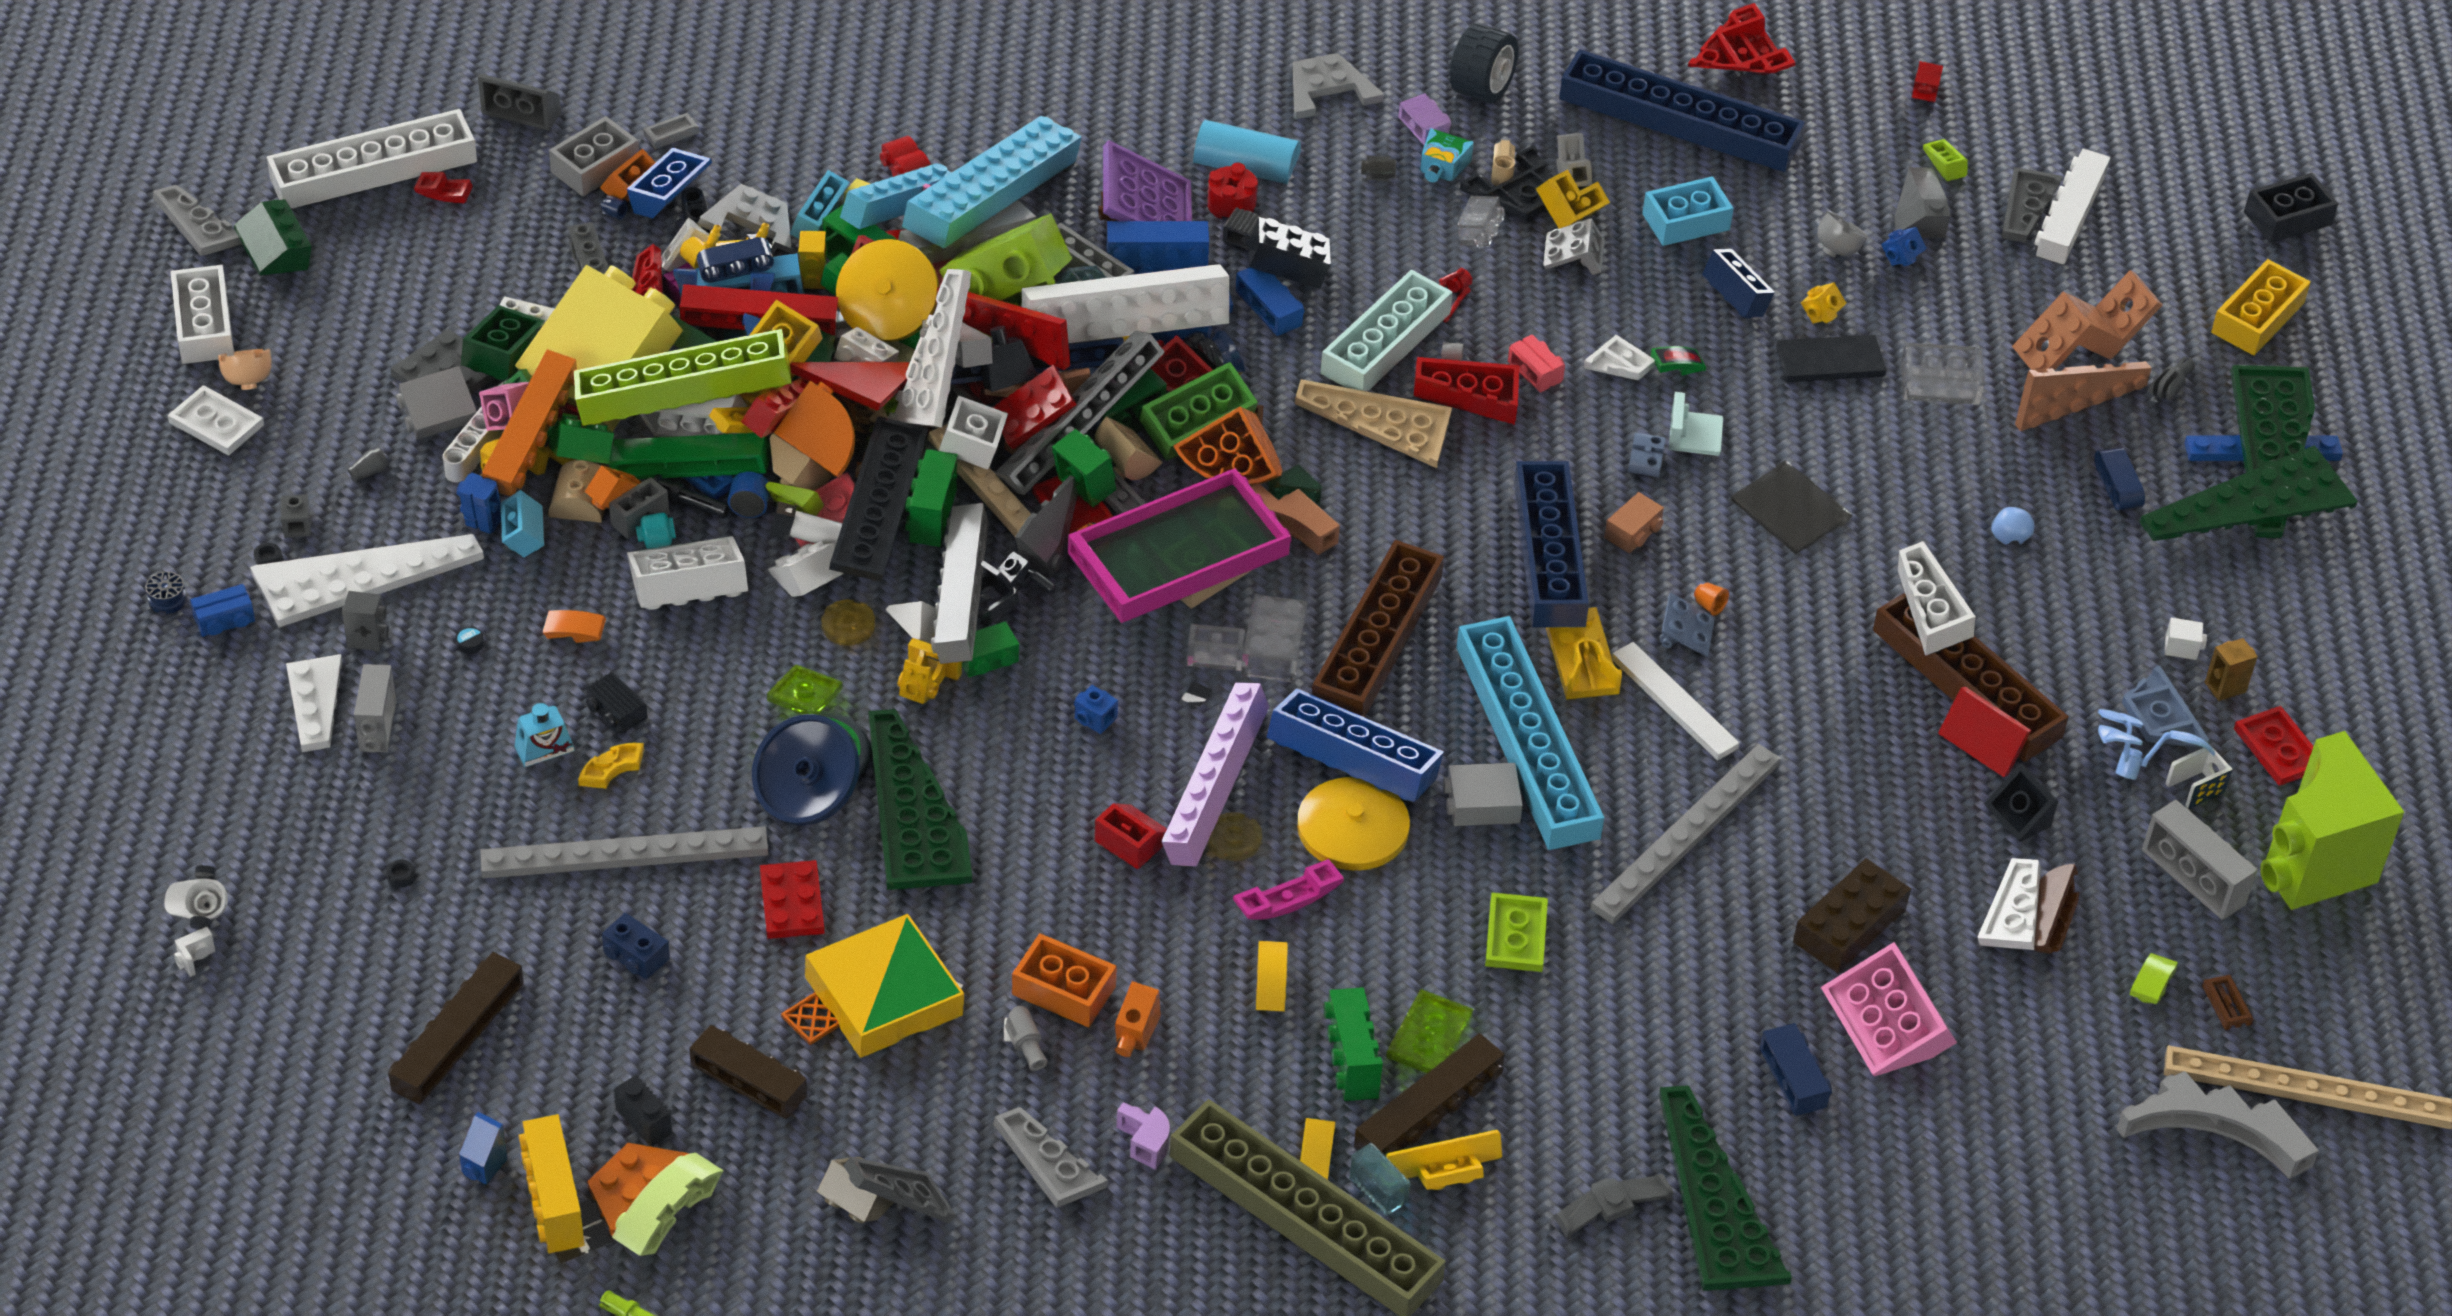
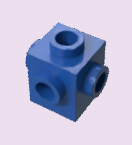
(1903, 246)
(1096, 709)

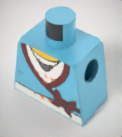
(542, 735)

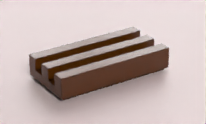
(2223, 1004)

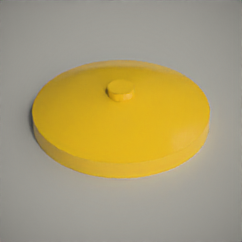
(887, 289)
(1353, 824)

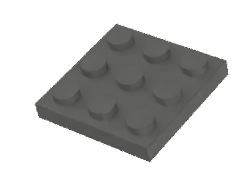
(439, 355)

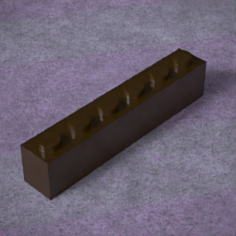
(455, 1028)
(1432, 1097)

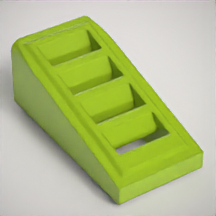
(1948, 162)
(805, 499)

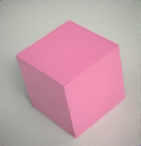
(500, 404)

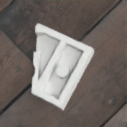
(1620, 359)

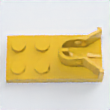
(1584, 659)

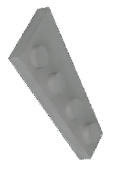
(195, 222)
(1047, 1160)

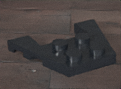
(1519, 193)

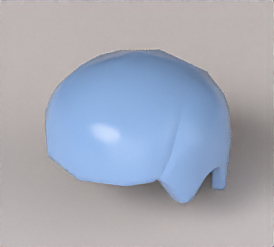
(2013, 525)

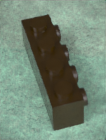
(748, 1071)

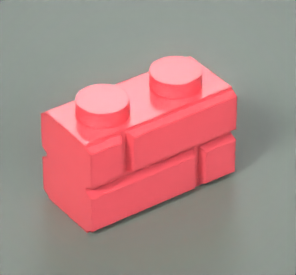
(1537, 363)

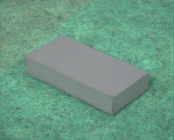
(671, 130)

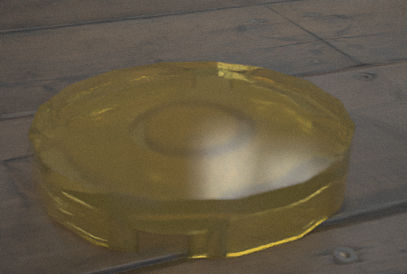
(848, 622)
(1235, 845)

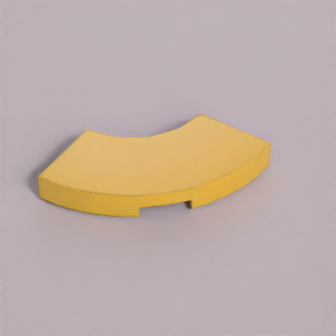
(604, 768)

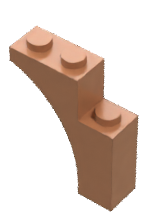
(1302, 519)

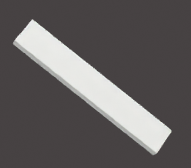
(1675, 701)

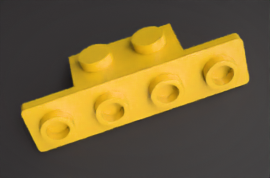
(1449, 1160)

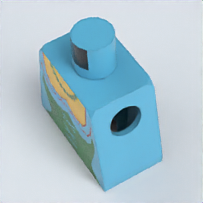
(1445, 156)

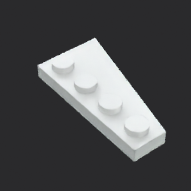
(314, 699)
(2014, 908)

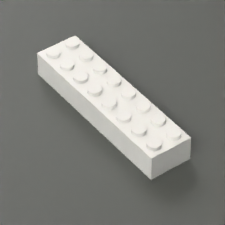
(372, 159)
(1135, 302)

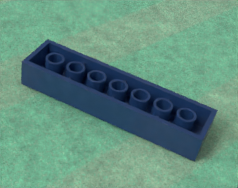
(1551, 544)

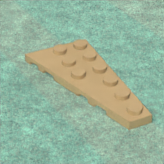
(1396, 422)

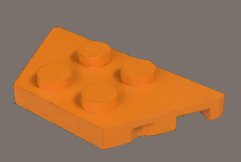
(625, 1177)

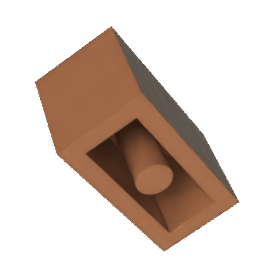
(1634, 523)

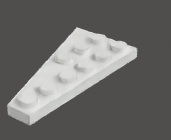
(934, 358)

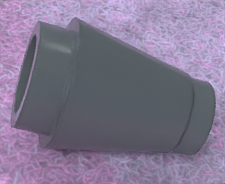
(369, 464)

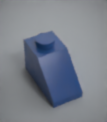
(483, 1149)

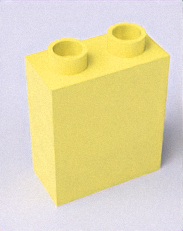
(604, 324)

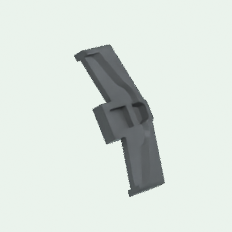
(1612, 1200)

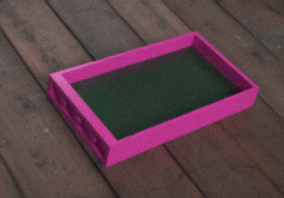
(1179, 545)

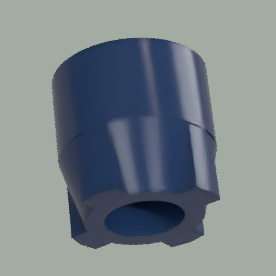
(614, 207)

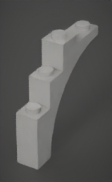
(2222, 1111)

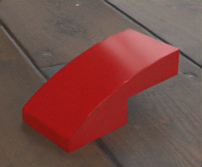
(437, 187)

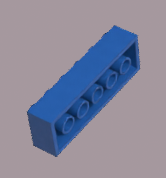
(1355, 745)

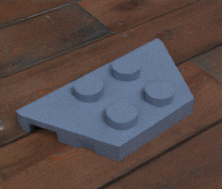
(2161, 710)

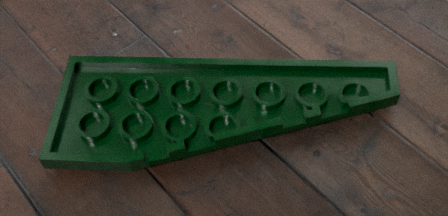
(917, 825)

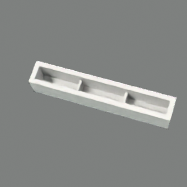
(2072, 206)

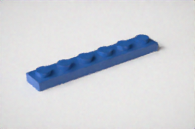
(2230, 449)

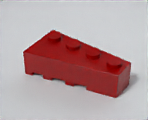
(1469, 386)

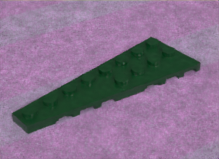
(2268, 494)
(1724, 1229)

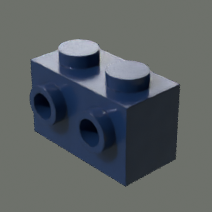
(635, 946)

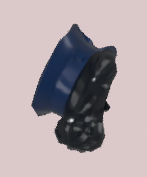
(1216, 351)

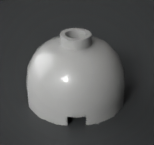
(1840, 236)

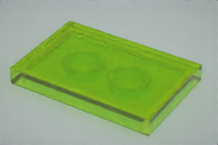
(1429, 1031)

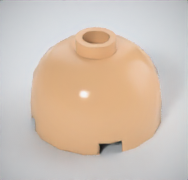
(246, 367)

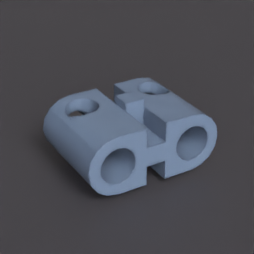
(1646, 454)

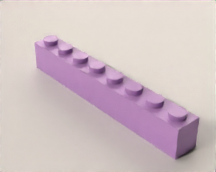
(1215, 774)

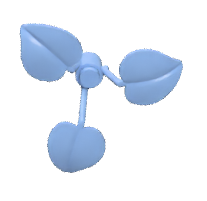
(2131, 758)

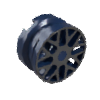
(167, 593)

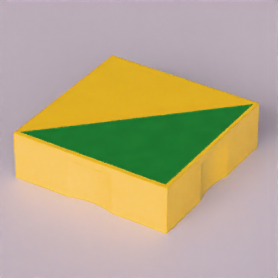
(884, 985)

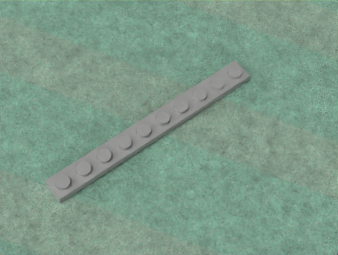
(1685, 834)
(623, 852)

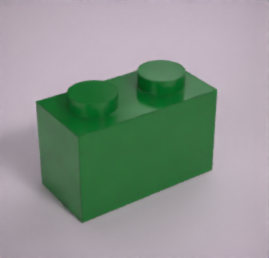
(993, 649)

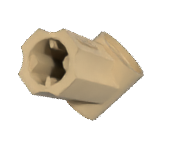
(1503, 162)

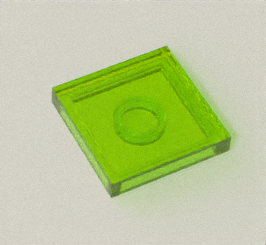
(804, 690)

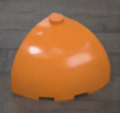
(820, 429)
(1238, 435)

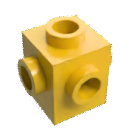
(1823, 303)

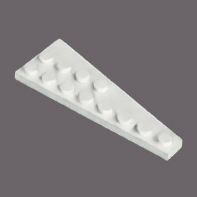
(321, 583)

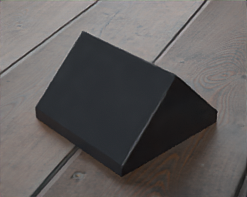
(2023, 804)

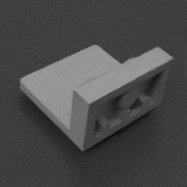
(1575, 242)

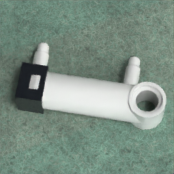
(803, 526)

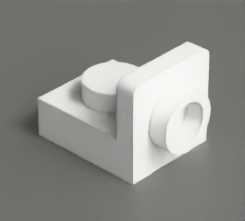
(193, 947)

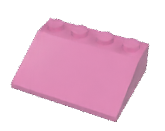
(1888, 1012)

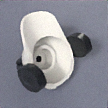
(197, 899)

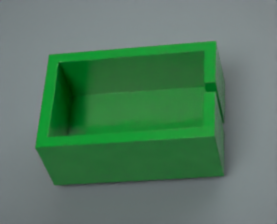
(842, 235)
(932, 497)

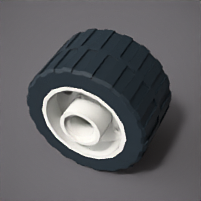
(1483, 62)

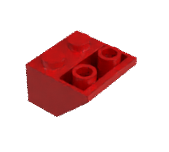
(1129, 834)

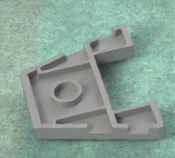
(1325, 77)
(751, 209)

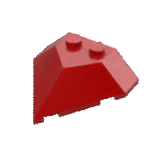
(1743, 46)

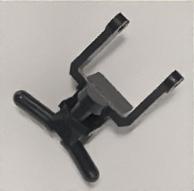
(1007, 581)

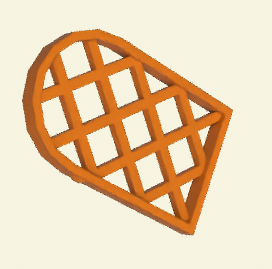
(786, 1015)

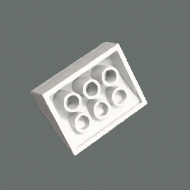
(688, 572)

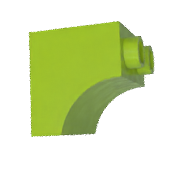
(2333, 829)

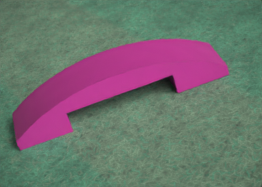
(1292, 895)

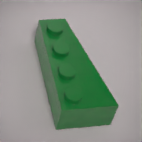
(1354, 1044)

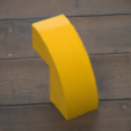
(1271, 976)

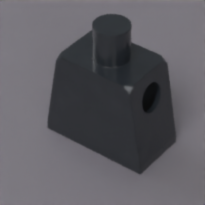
(1009, 362)

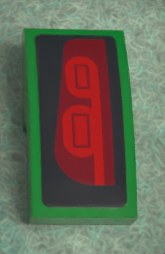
(1677, 357)

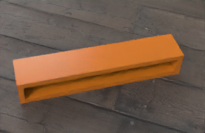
(530, 422)

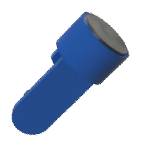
(748, 494)

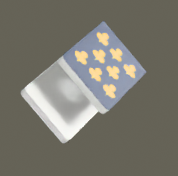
(2197, 763)

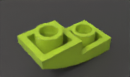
(2153, 979)

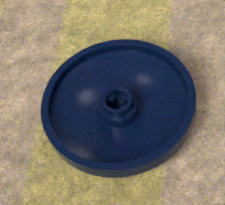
(805, 769)

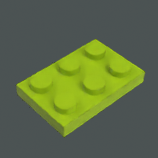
(1516, 932)

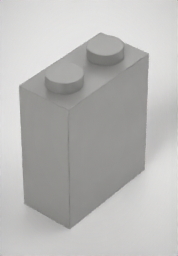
(436, 403)
(1483, 794)

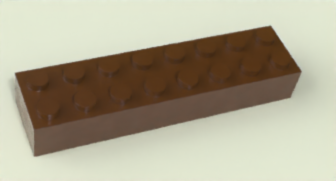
(1379, 628)
(1978, 669)

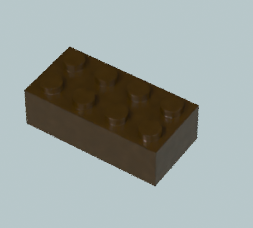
(1851, 915)

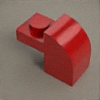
(1927, 81)

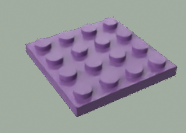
(1142, 189)

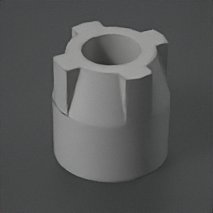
(1452, 351)

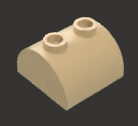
(1127, 450)
(569, 495)

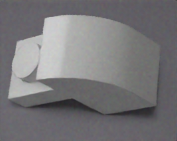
(1572, 157)

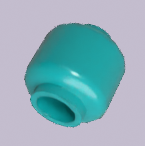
(656, 530)

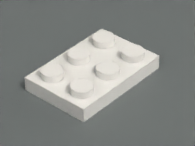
(216, 420)

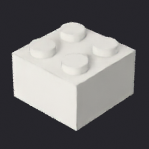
(973, 432)

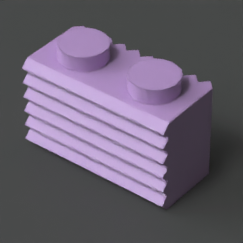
(1421, 115)

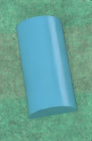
(1261, 153)

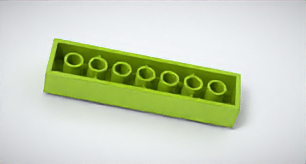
(682, 377)

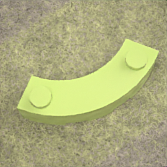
(653, 1211)

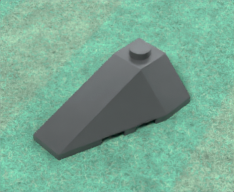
(1923, 204)
(1045, 534)

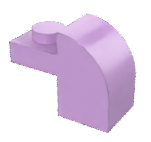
(1149, 1133)

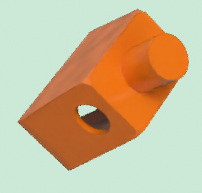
(1137, 1018)

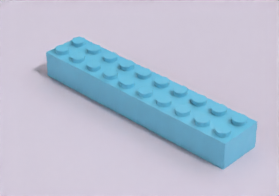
(991, 181)
(1530, 733)

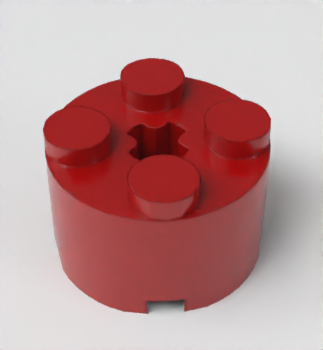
(1231, 188)

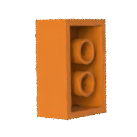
(1064, 980)

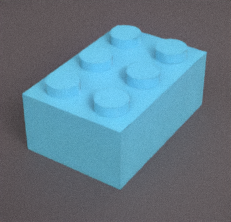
(1687, 211)

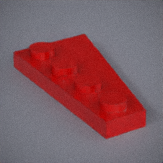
(648, 270)

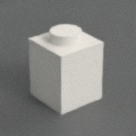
(2184, 638)

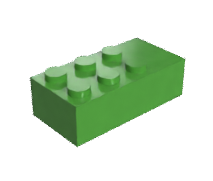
(1194, 407)

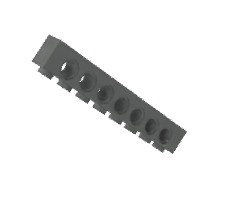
(1092, 402)

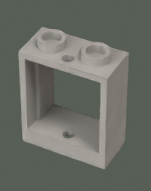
(375, 708)

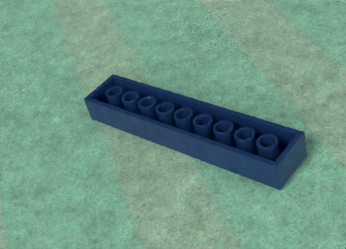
(1682, 110)

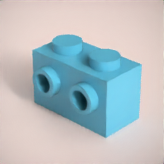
(522, 524)

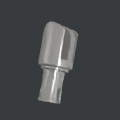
(1026, 1037)

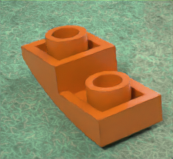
(575, 624)

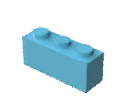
(820, 204)

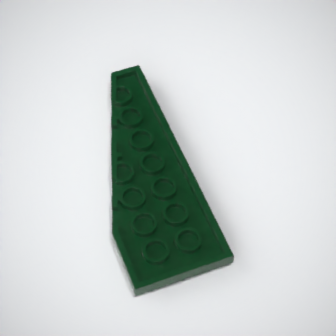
(2272, 417)

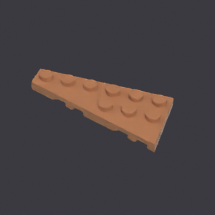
(2059, 393)

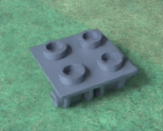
(1686, 625)

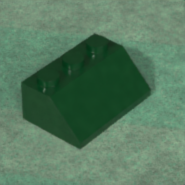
(274, 238)

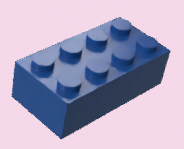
(1158, 244)

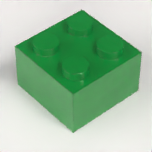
(581, 442)
(1089, 465)

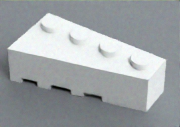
(1934, 601)

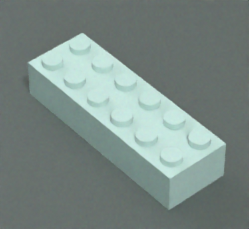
(1386, 332)

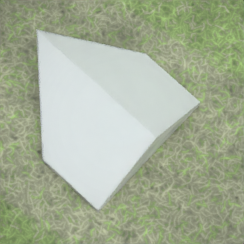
(915, 618)

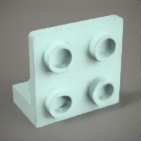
(1694, 431)

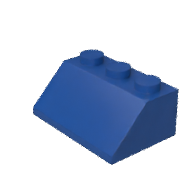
(665, 181)

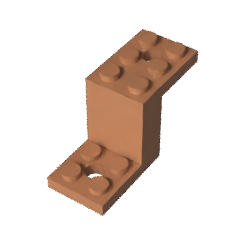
(2098, 328)

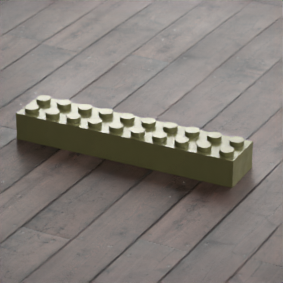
(1307, 1209)

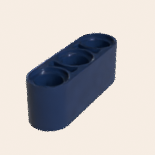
(735, 259)
(2119, 478)

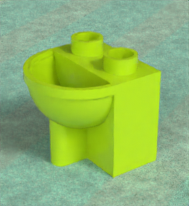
(1014, 261)

